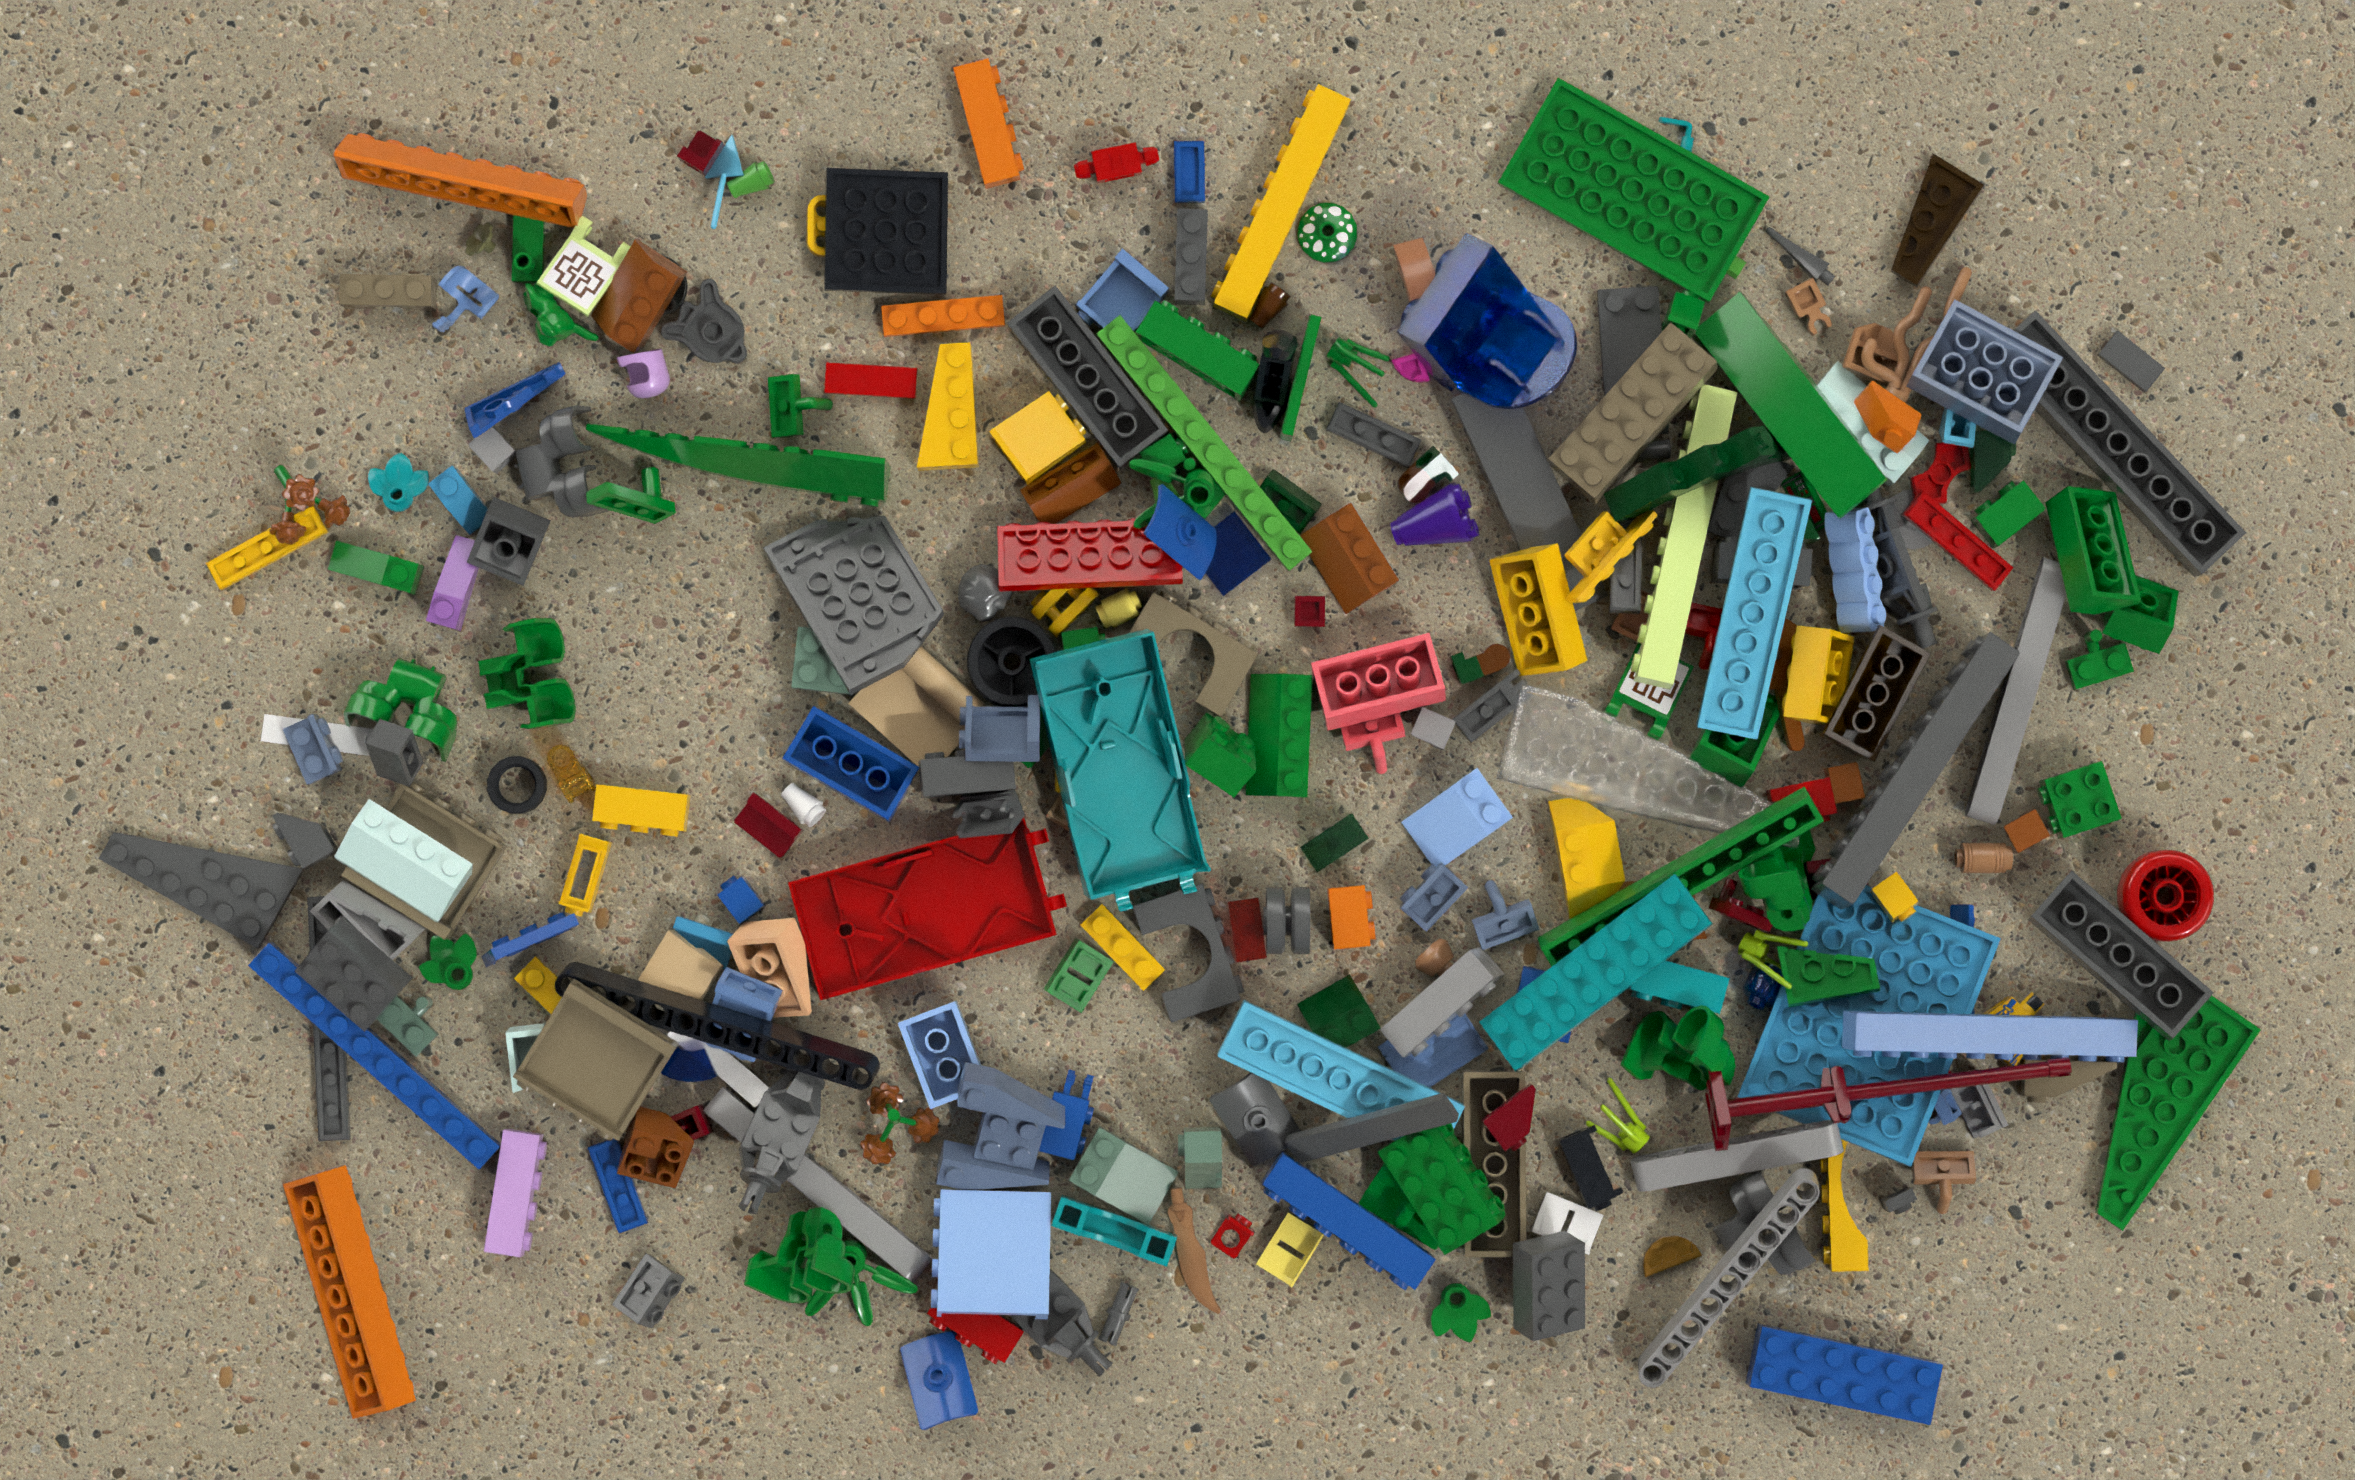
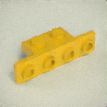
(1601, 548)

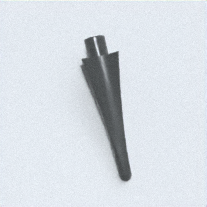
(1811, 264)

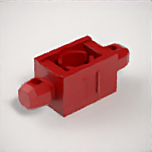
(1116, 162)

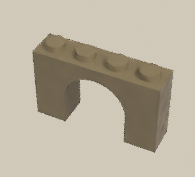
(1231, 657)

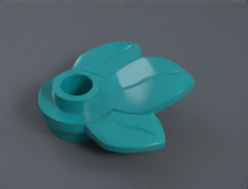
(398, 478)

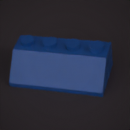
(851, 764)

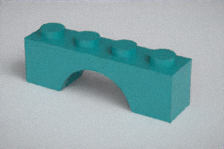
(1114, 1230)

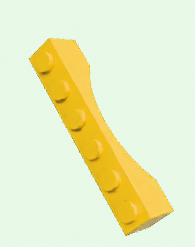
(1846, 1244)

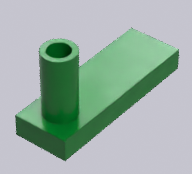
(527, 249)
(641, 505)

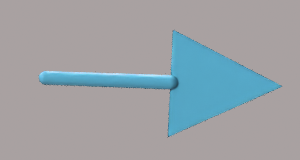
(725, 166)

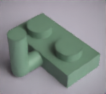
(408, 1025)

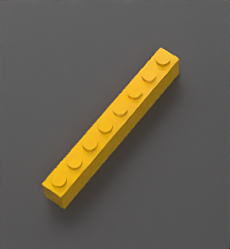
(1281, 202)

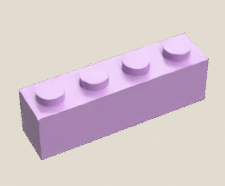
(514, 1192)

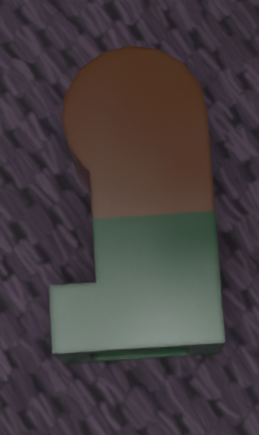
(1425, 474)
(1490, 661)

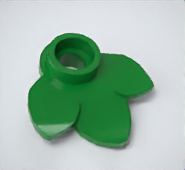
(447, 958)
(1461, 1316)

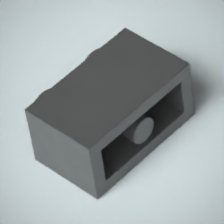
(394, 752)

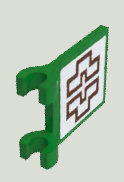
(1649, 699)

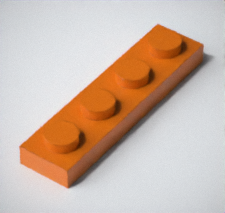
(943, 316)

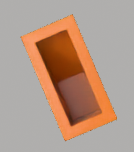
(1887, 416)

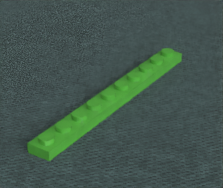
(1203, 443)

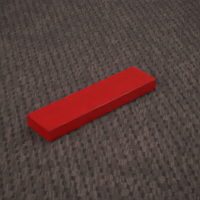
(1957, 541)

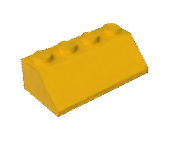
(1535, 610)

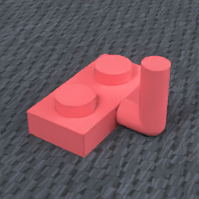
(1372, 734)

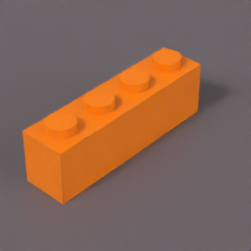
(987, 123)

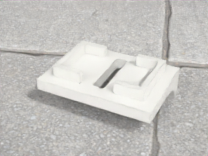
(1554, 1213)

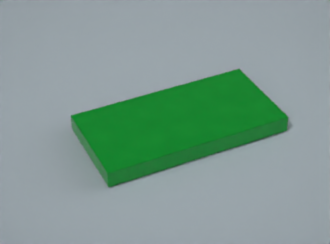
(1300, 378)

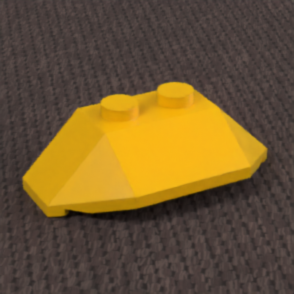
(1586, 853)

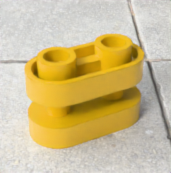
(1045, 604)

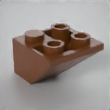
(654, 1148)

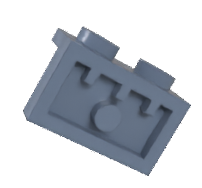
(313, 749)

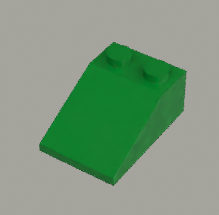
(1733, 754)

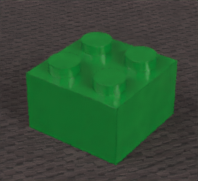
(1220, 754)

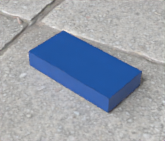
(1189, 171)

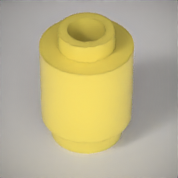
(1119, 608)

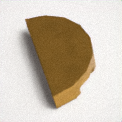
(1667, 1253)

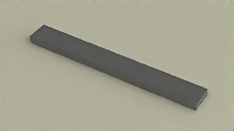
(330, 1064)

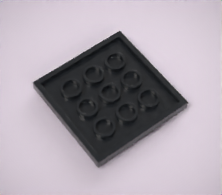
(886, 231)

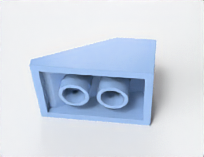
(1457, 819)

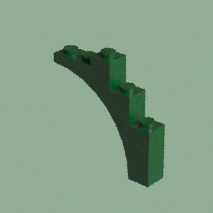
(1701, 467)

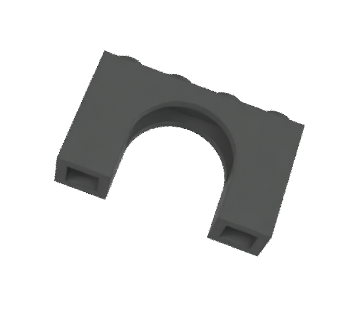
(1218, 984)

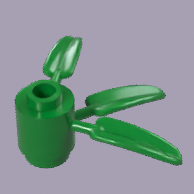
(1194, 496)
(859, 1288)

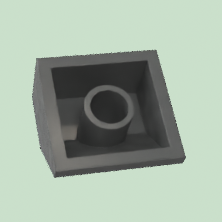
(508, 541)

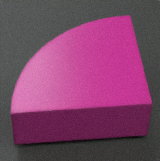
(1411, 368)

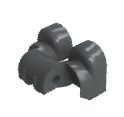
(541, 467)
(1750, 1196)

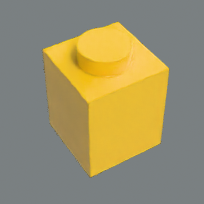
(1895, 898)

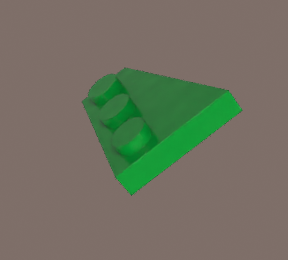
(1825, 976)

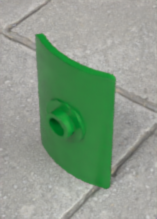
(1390, 1203)

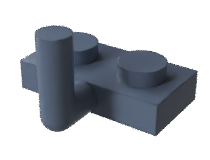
(1504, 922)

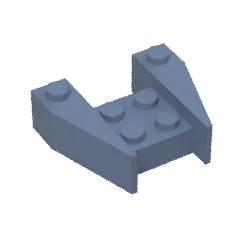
(1006, 1136)

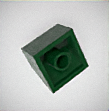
(1339, 1013)

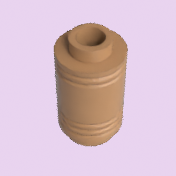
(1983, 858)

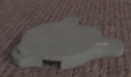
(709, 329)

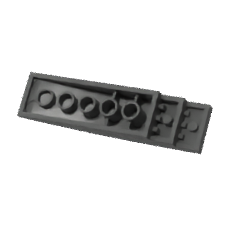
(1522, 481)

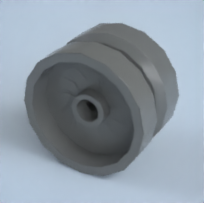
(1287, 920)

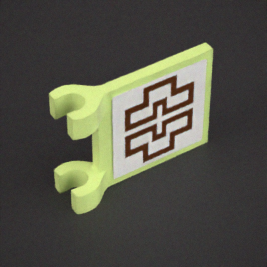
(581, 270)

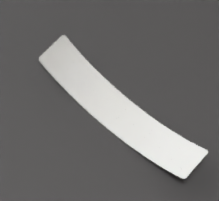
(728, 1069)

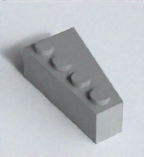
(1442, 1001)

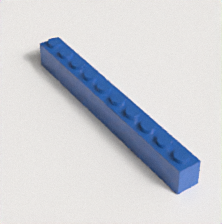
(378, 1059)

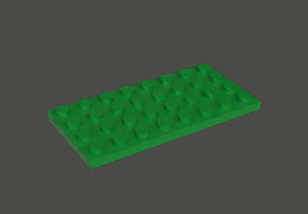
(1633, 190)

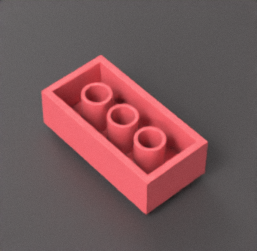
(1378, 681)

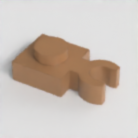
(1807, 301)

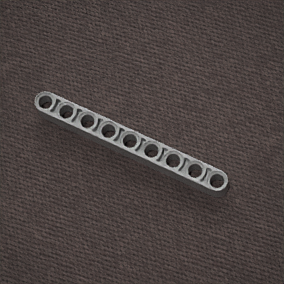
(2017, 694)
(832, 1195)
(1732, 1265)

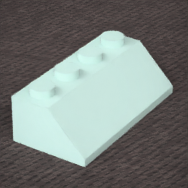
(1841, 389)
(403, 861)

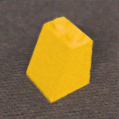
(1038, 436)

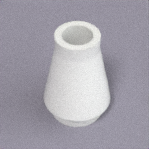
(805, 806)

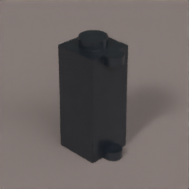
(1588, 1169)

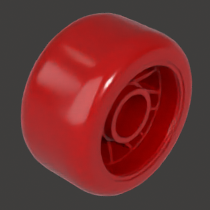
(2188, 888)

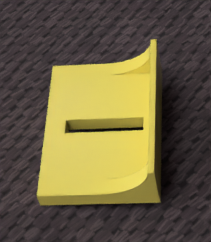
(1283, 1263)

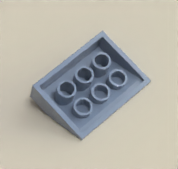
(1984, 371)

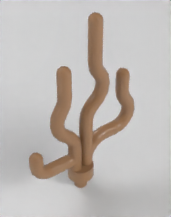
(1903, 371)

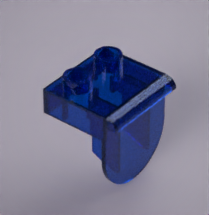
(1487, 332)

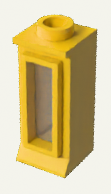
(585, 874)

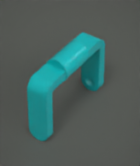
(1687, 140)

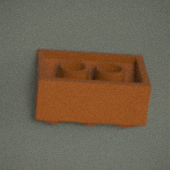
(637, 296)
(1349, 558)

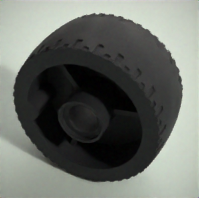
(987, 658)

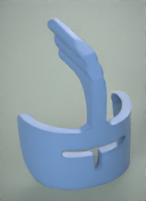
(461, 276)

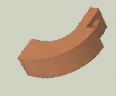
(1414, 267)

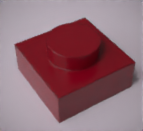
(1309, 611)

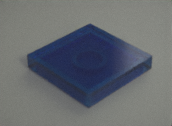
(1235, 555)

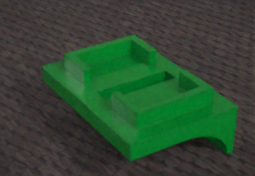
(1087, 962)

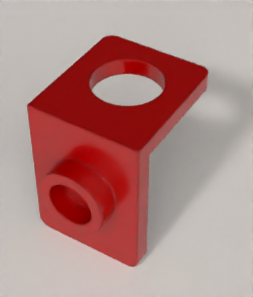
(1241, 1226)

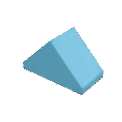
(1956, 429)

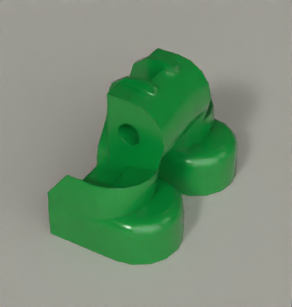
(538, 645)
(412, 686)
(1782, 884)
(1680, 1049)
(811, 1238)

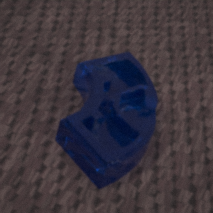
(689, 1065)

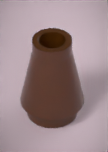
(1270, 304)

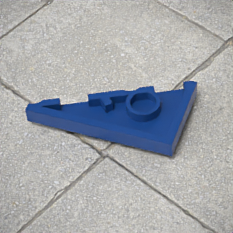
(497, 406)

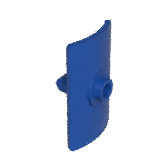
(1182, 533)
(938, 1379)

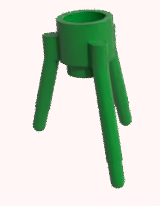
(1345, 353)

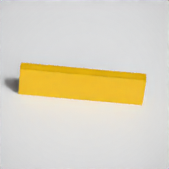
(263, 550)

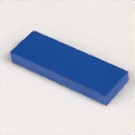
(617, 1188)

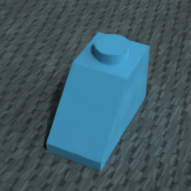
(459, 499)

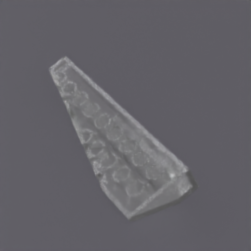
(1592, 758)

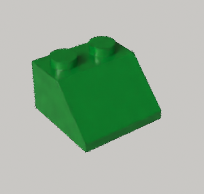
(2148, 622)

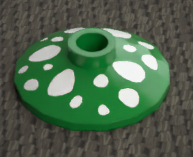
(1322, 247)

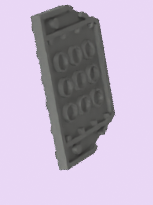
(857, 595)

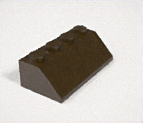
(1876, 694)

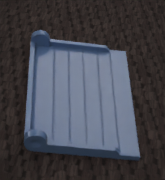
(1442, 1056)

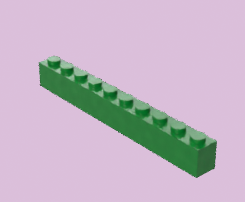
(1695, 869)

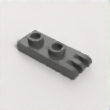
(1489, 707)

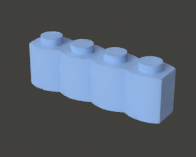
(1854, 570)

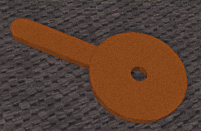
(1779, 683)

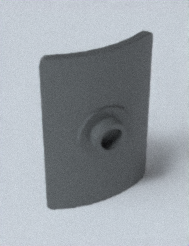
(1255, 1117)

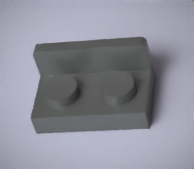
(648, 1291)

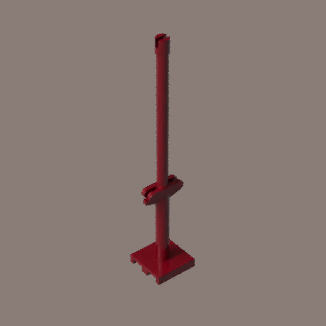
(1837, 1096)

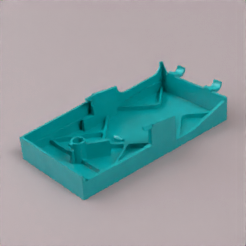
(1119, 766)

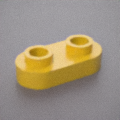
(815, 226)

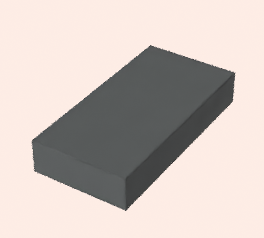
(2131, 361)

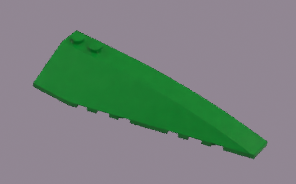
(793, 469)

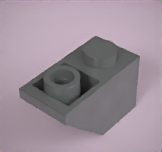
(307, 839)

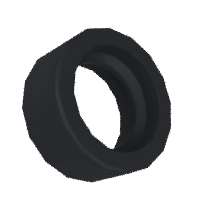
(495, 776)

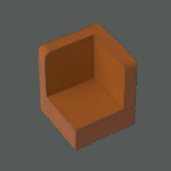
(1845, 782)
(2026, 831)

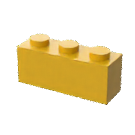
(641, 809)

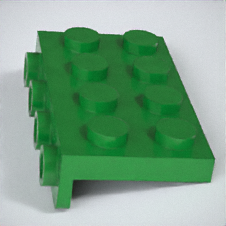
(1443, 1185)

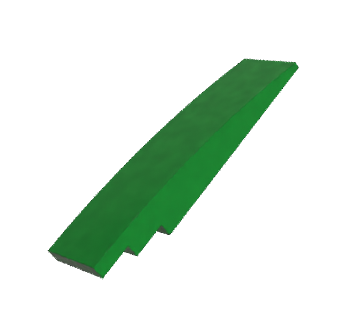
(1790, 405)

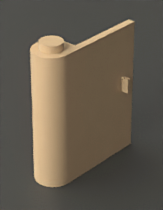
(917, 707)

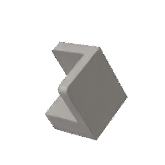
(493, 449)
(1433, 728)

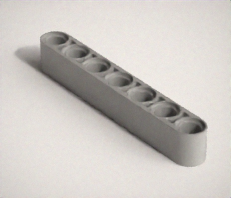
(1743, 1155)

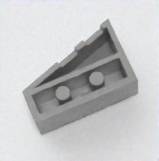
(371, 917)

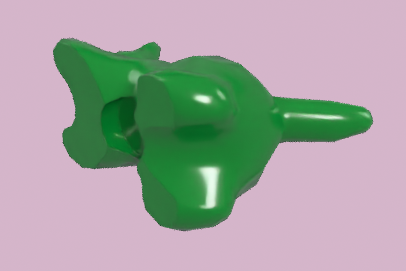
(552, 321)

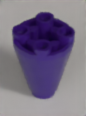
(1437, 519)

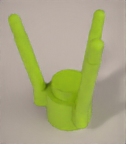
(1755, 950)
(1631, 1135)

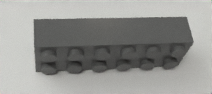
(1087, 377)
(2120, 956)

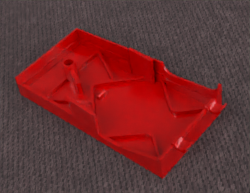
(923, 909)

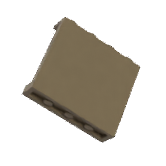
(451, 831)
(595, 1060)

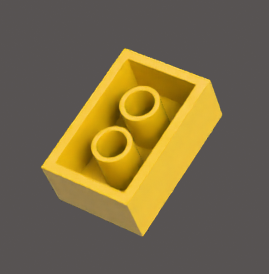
(1817, 674)

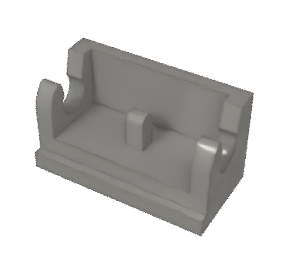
(1979, 1109)

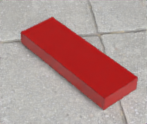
(870, 380)

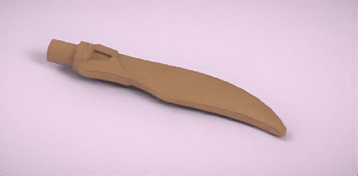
(1190, 1252)

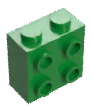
(2078, 800)

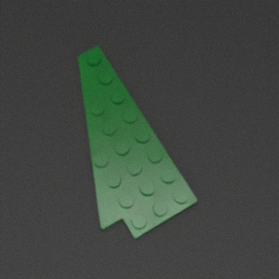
(2163, 1100)

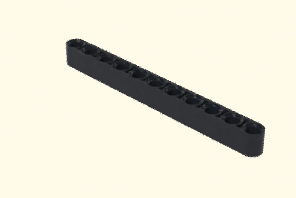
(732, 1025)

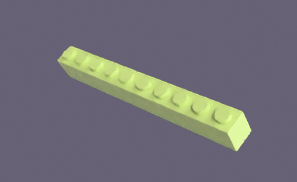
(1681, 548)

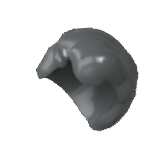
(980, 592)

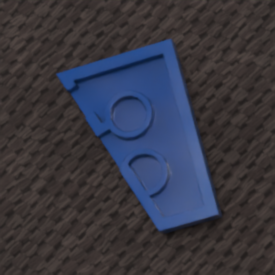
(530, 935)

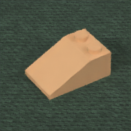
(775, 955)

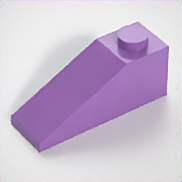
(454, 586)

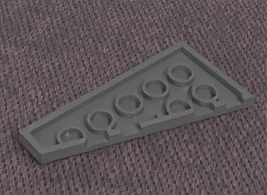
(220, 887)

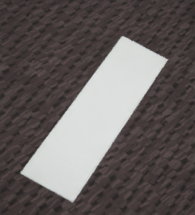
(346, 738)

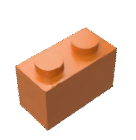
(1350, 917)

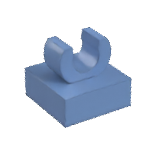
(1946, 1108)

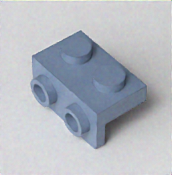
(1432, 896)

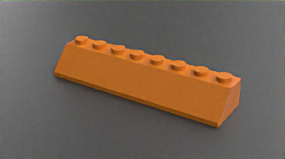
(461, 180)
(349, 1292)

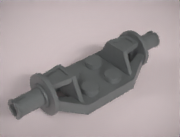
(1898, 572)
(779, 1135)
(1060, 1332)

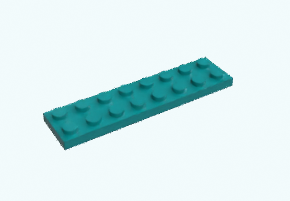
(1596, 972)

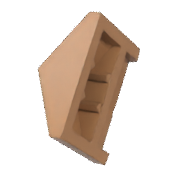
(1884, 353)

